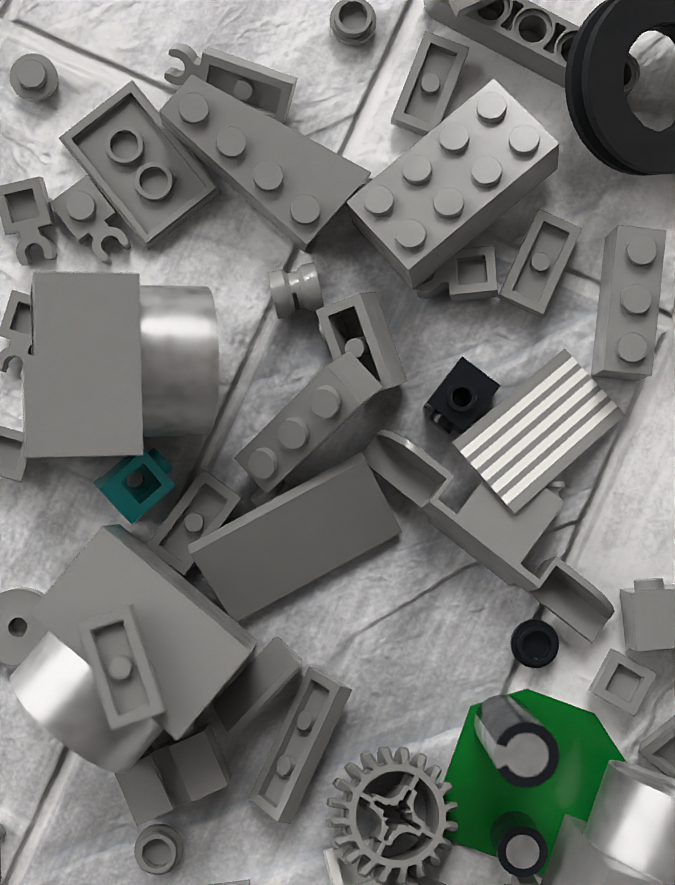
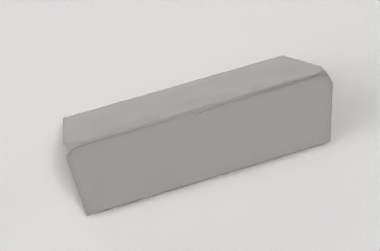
(256, 686)

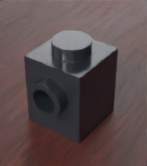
(460, 397)

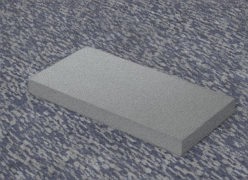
(295, 538)

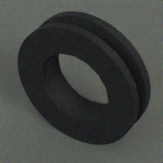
(597, 87)

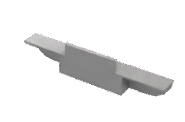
(492, 531)

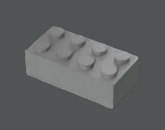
(454, 183)

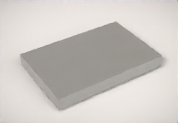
(140, 165)

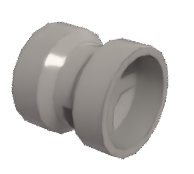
(295, 290)

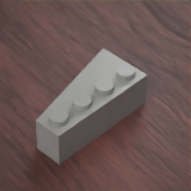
(267, 163)

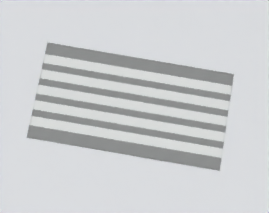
(538, 430)

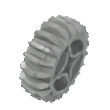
(382, 834)

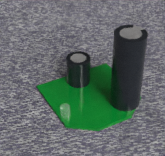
(520, 771)

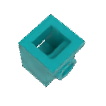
(135, 501)

